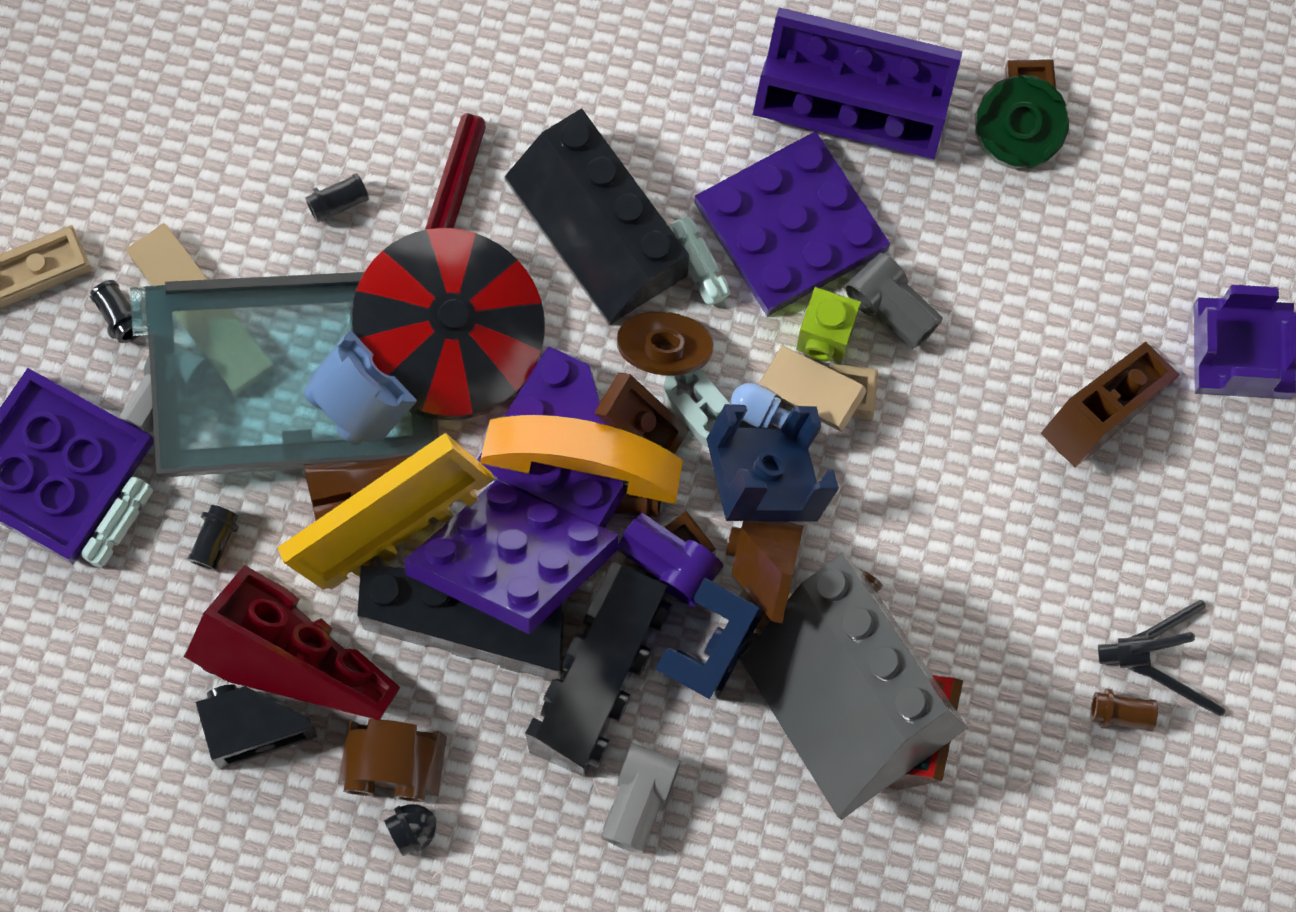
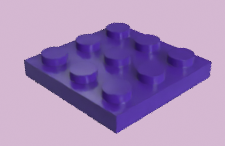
(791, 223)
(61, 464)
(512, 556)

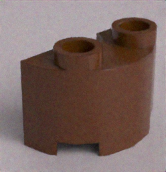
(392, 757)

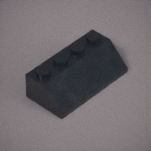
(597, 217)

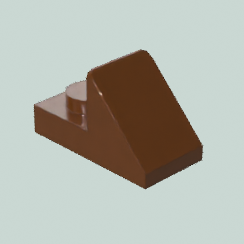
(637, 411)

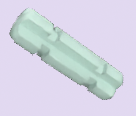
(701, 262)
(117, 522)

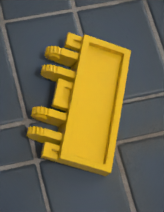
(386, 513)

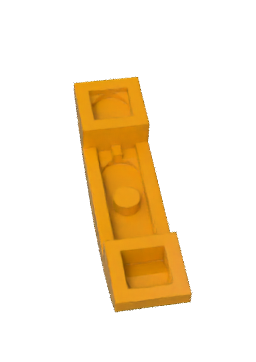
(586, 448)

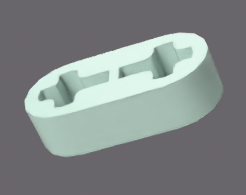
(690, 412)

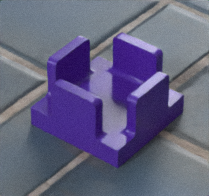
(1245, 344)

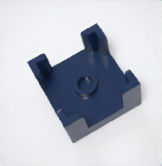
(769, 470)
(723, 648)

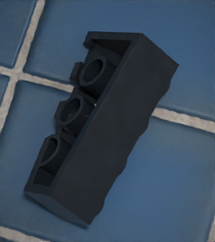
(598, 670)

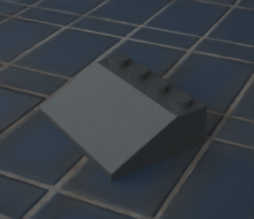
(849, 687)

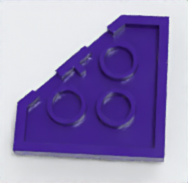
(563, 389)

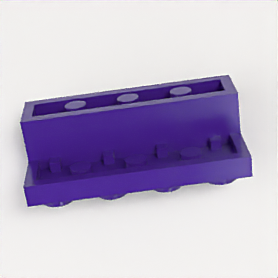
(857, 83)

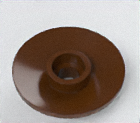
(665, 343)

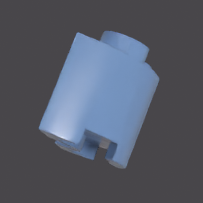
(357, 393)

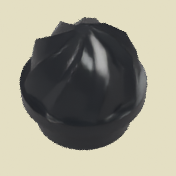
(411, 828)

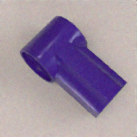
(669, 558)

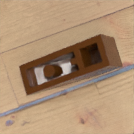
(1108, 404)
(765, 561)

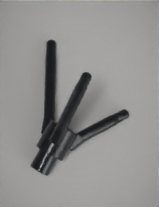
(1136, 653)

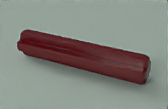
(457, 172)

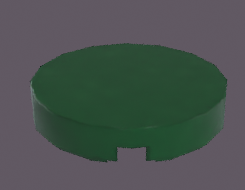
(1021, 122)

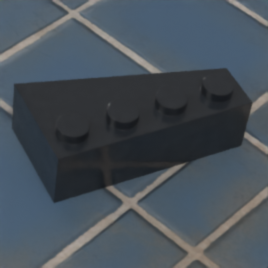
(419, 614)

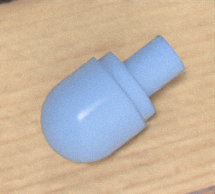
(761, 405)

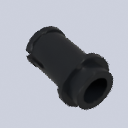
(336, 198)
(114, 310)
(213, 537)

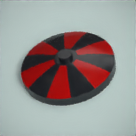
(450, 321)

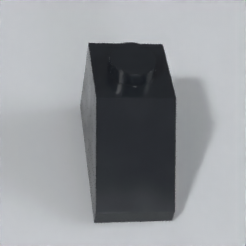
(247, 725)

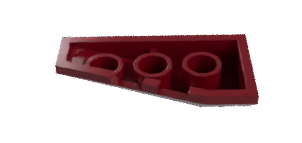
(267, 644)

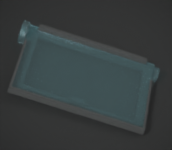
(235, 373)

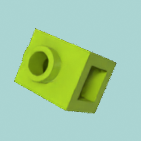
(827, 326)

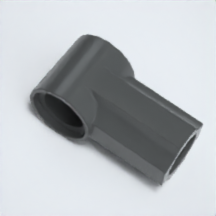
(886, 293)

